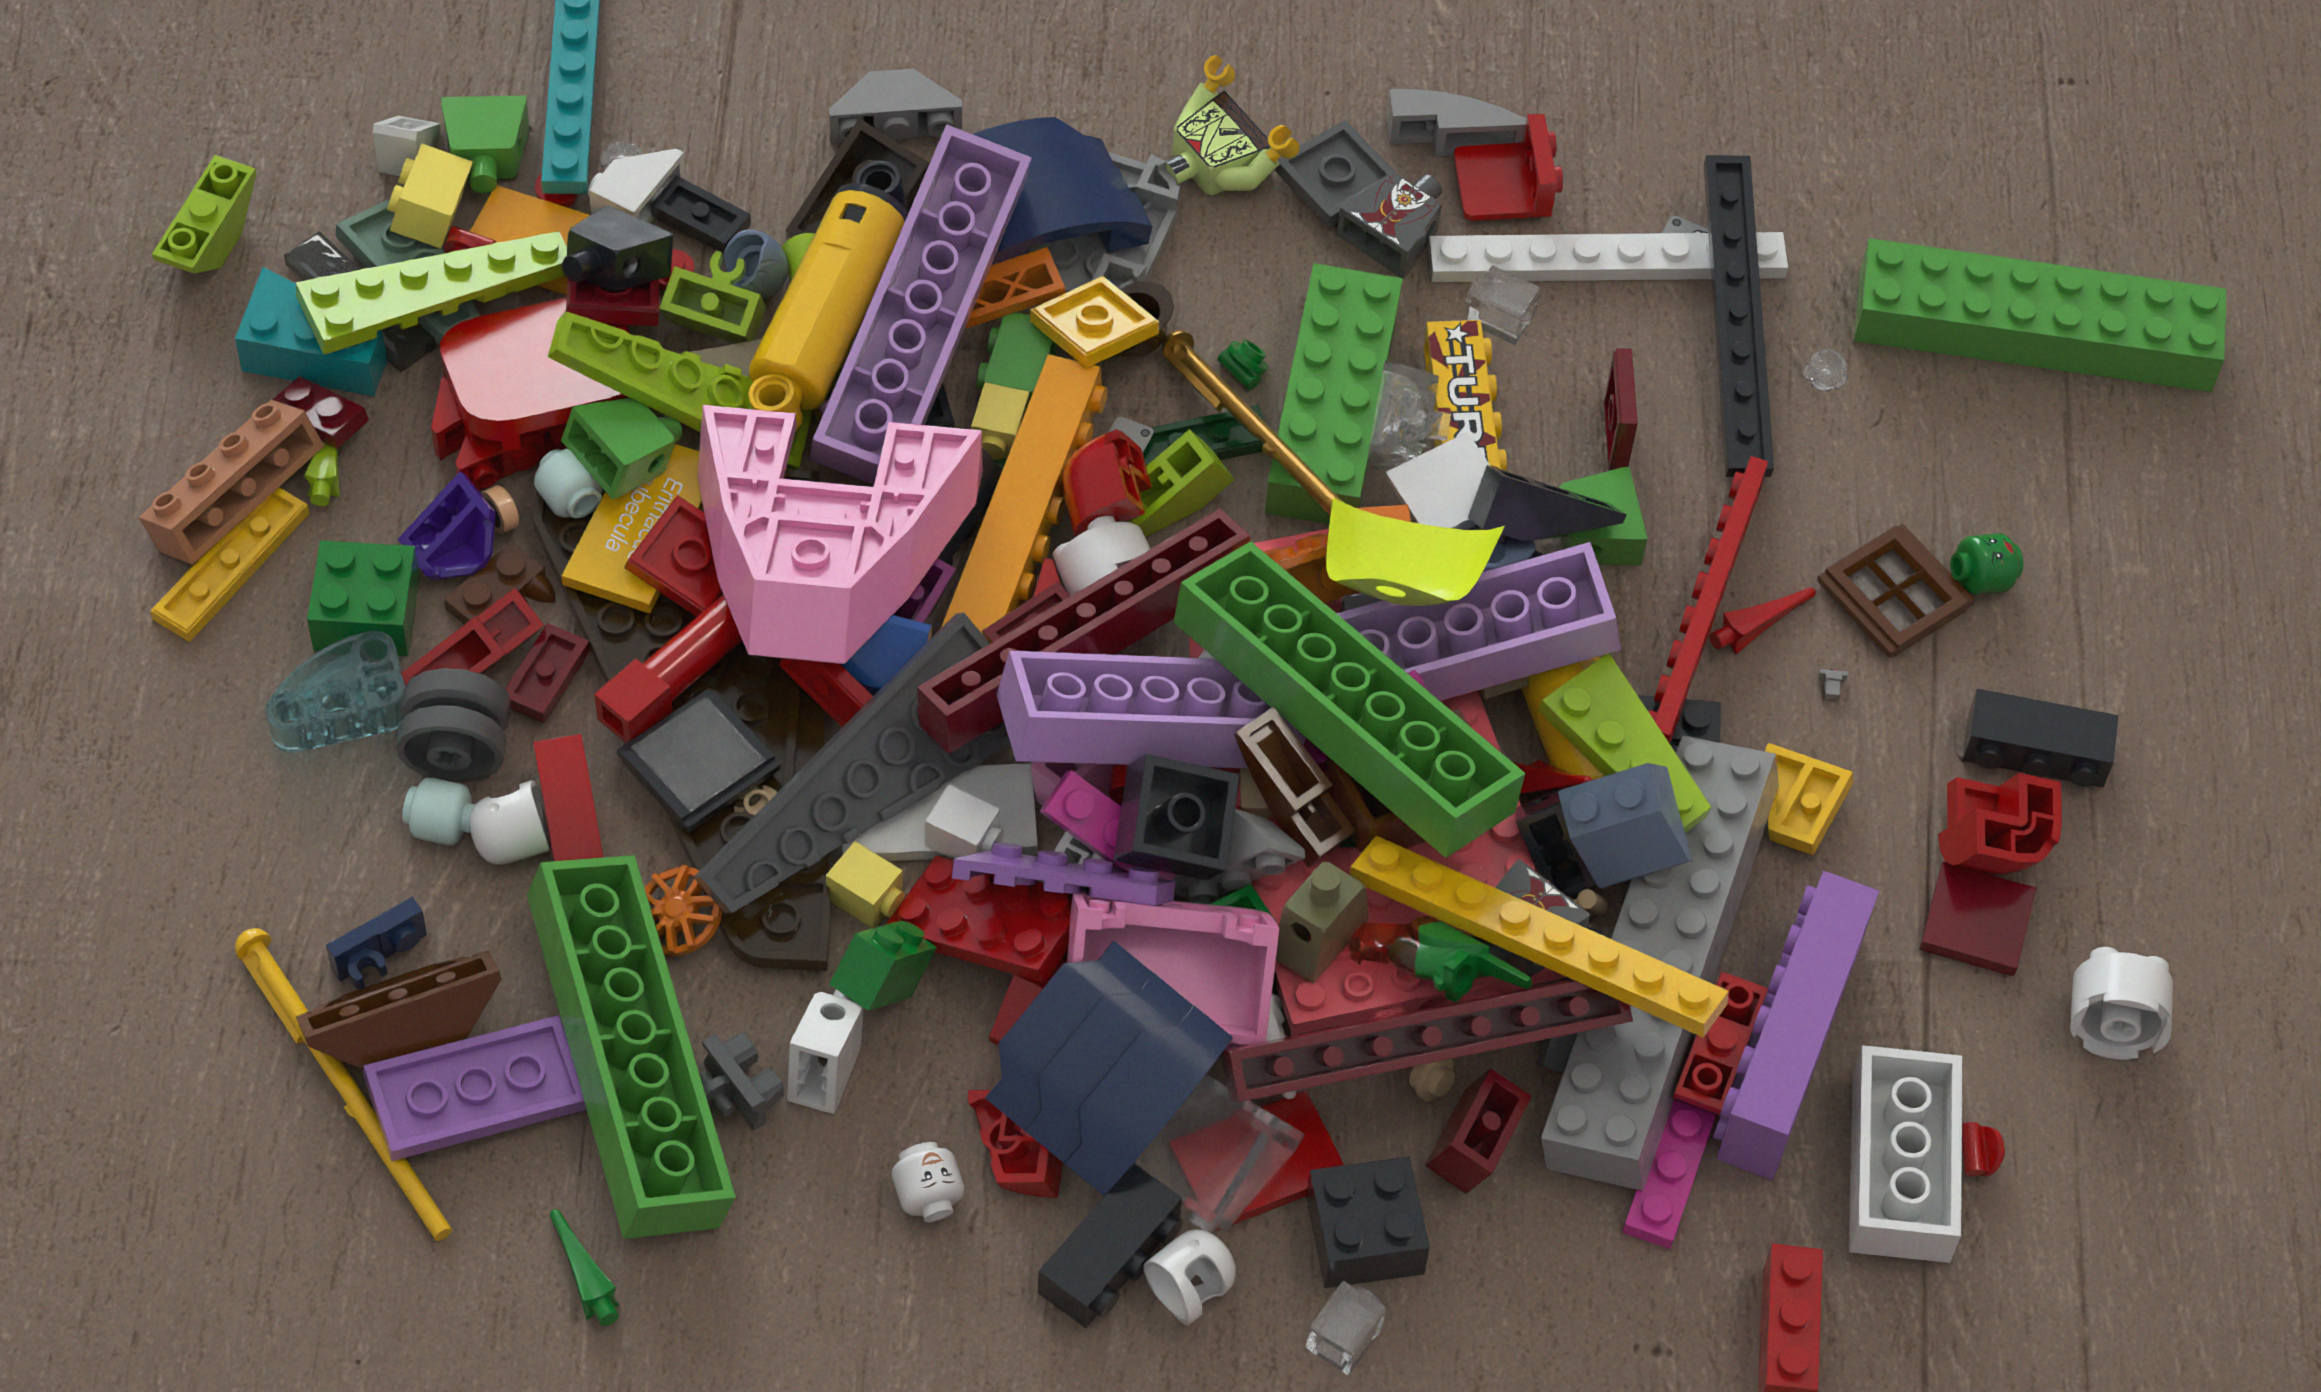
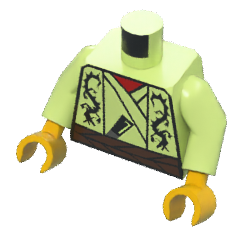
(1220, 143)

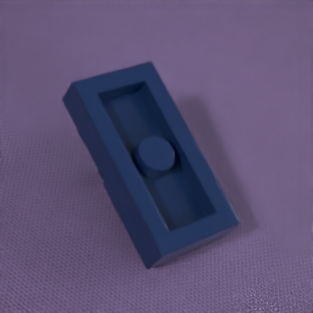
(375, 940)

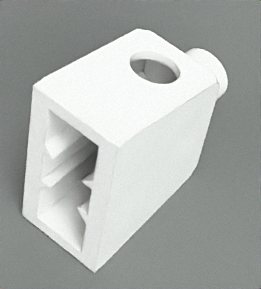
(831, 1031)

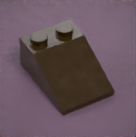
(859, 148)

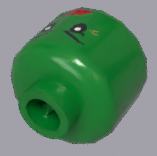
(1987, 563)

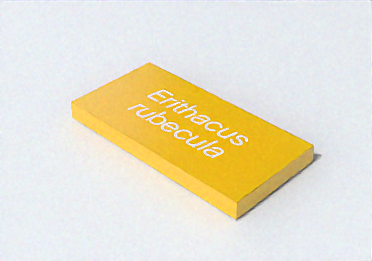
(621, 526)

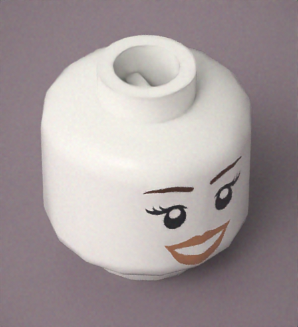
(927, 1181)

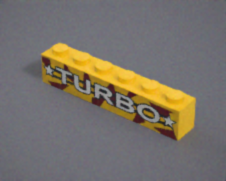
(1465, 389)

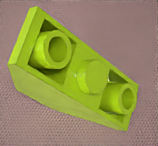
(209, 218)

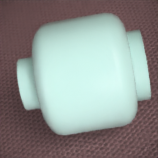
(567, 485)
(438, 811)

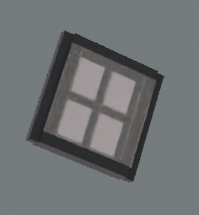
(698, 760)

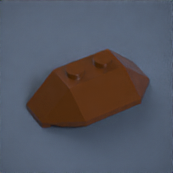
(404, 1012)

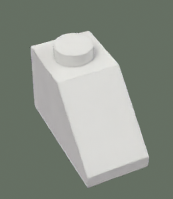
(636, 182)

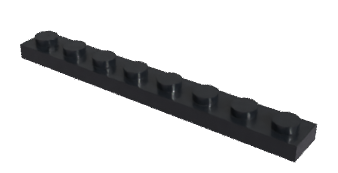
(1737, 312)

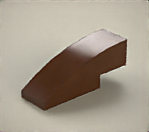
(1293, 786)

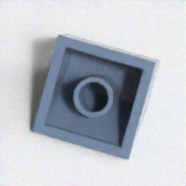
(1626, 824)

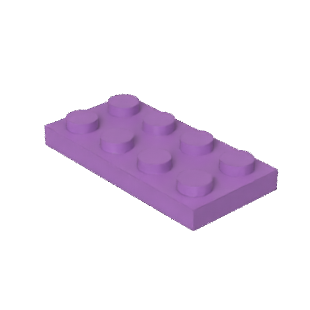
(474, 1087)

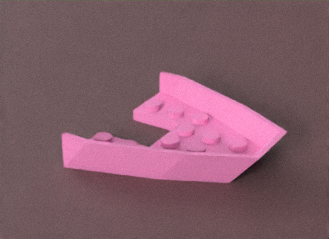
(826, 562)

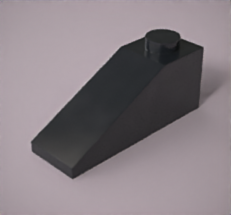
(1536, 509)

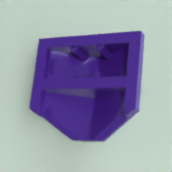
(453, 532)

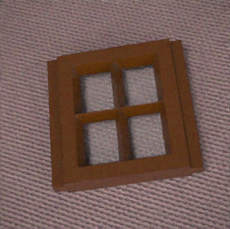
(1895, 590)

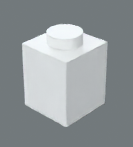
(962, 824)

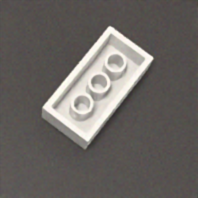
(1906, 1154)

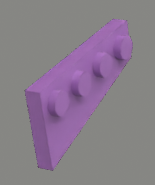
(1059, 876)

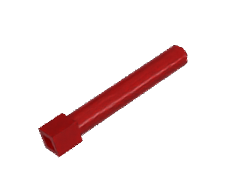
(645, 691)

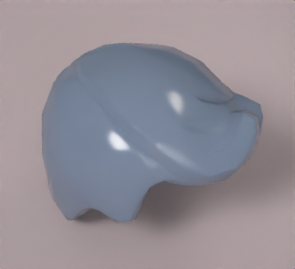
(764, 262)

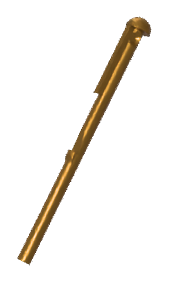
(1179, 351)

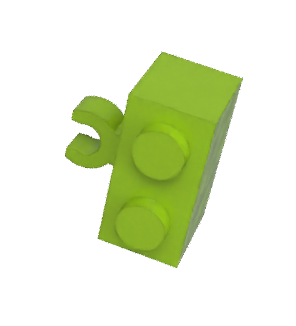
(713, 303)

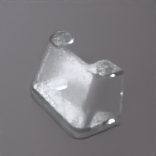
(1219, 1154)

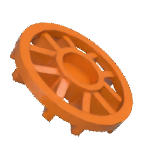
(680, 910)

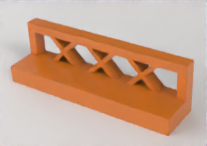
(1017, 286)

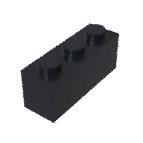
(2040, 738)
(1110, 1246)

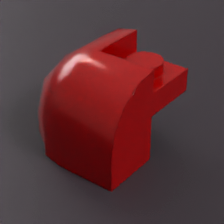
(1105, 480)
(2002, 825)

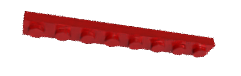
(1709, 592)

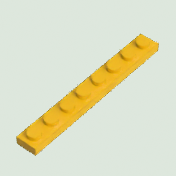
(1540, 936)

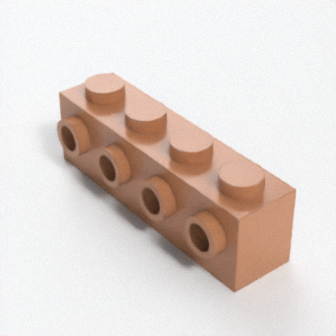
(231, 481)

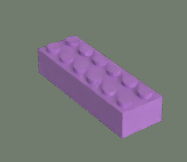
(1793, 1024)

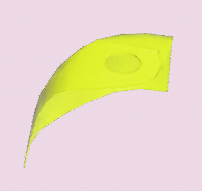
(1403, 558)

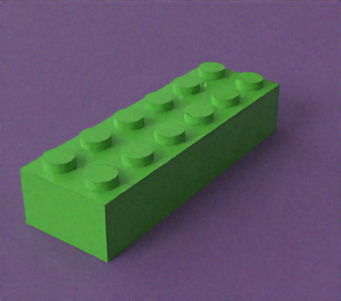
(1334, 387)

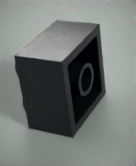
(1176, 817)
(1367, 1222)

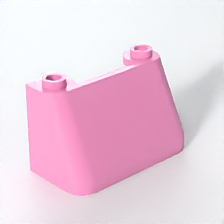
(1205, 952)

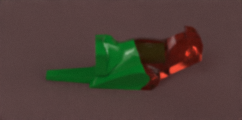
(1433, 953)

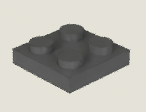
(1332, 170)

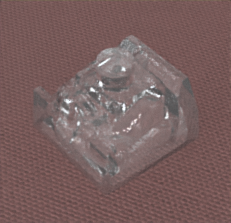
(1405, 416)

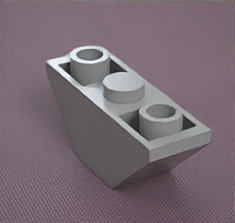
(897, 104)
(1255, 851)

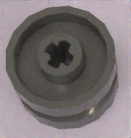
(453, 725)

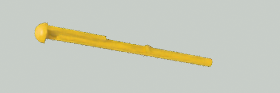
(252, 950)

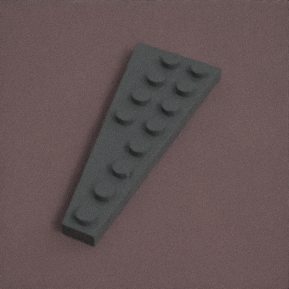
(854, 781)

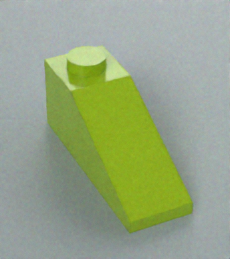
(1181, 483)

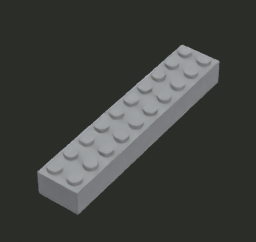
(1626, 1073)

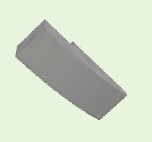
(1449, 120)

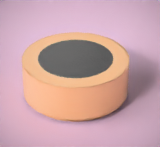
(506, 511)

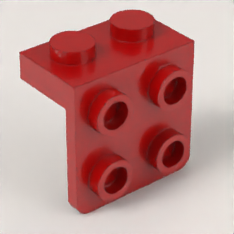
(1510, 177)

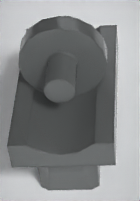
(726, 1065)

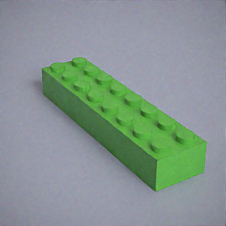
(2041, 315)
(1349, 699)
(630, 1047)

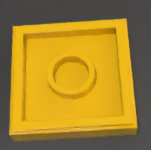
(1094, 321)

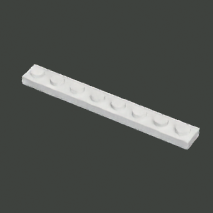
(1590, 256)

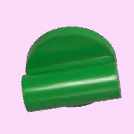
(1244, 362)

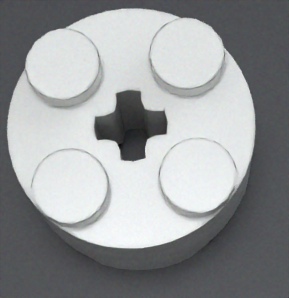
(1098, 552)
(2122, 1003)

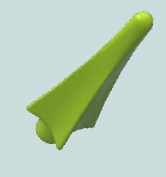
(323, 476)

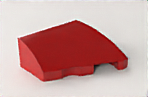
(1016, 1157)

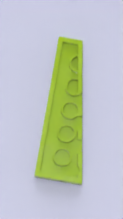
(655, 376)

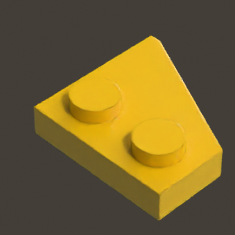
(1806, 799)

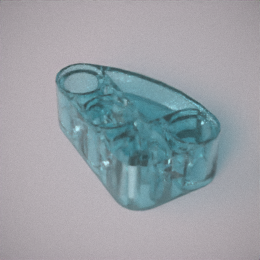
(339, 680)

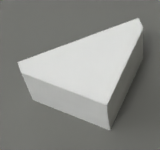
(401, 139)

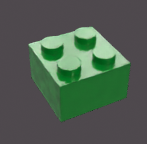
(363, 591)

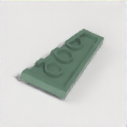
(374, 245)

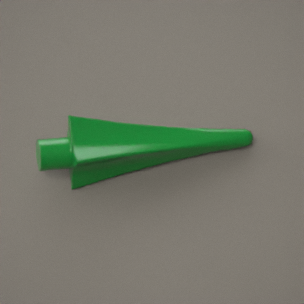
(592, 1284)

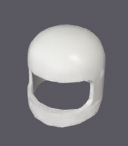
(509, 826)
(1176, 1264)

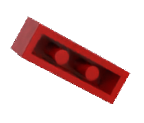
(1790, 1319)

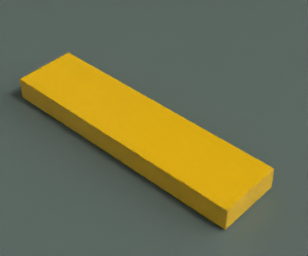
(228, 565)

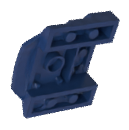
(1068, 190)
(1103, 1063)

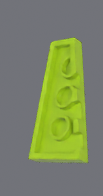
(1617, 732)

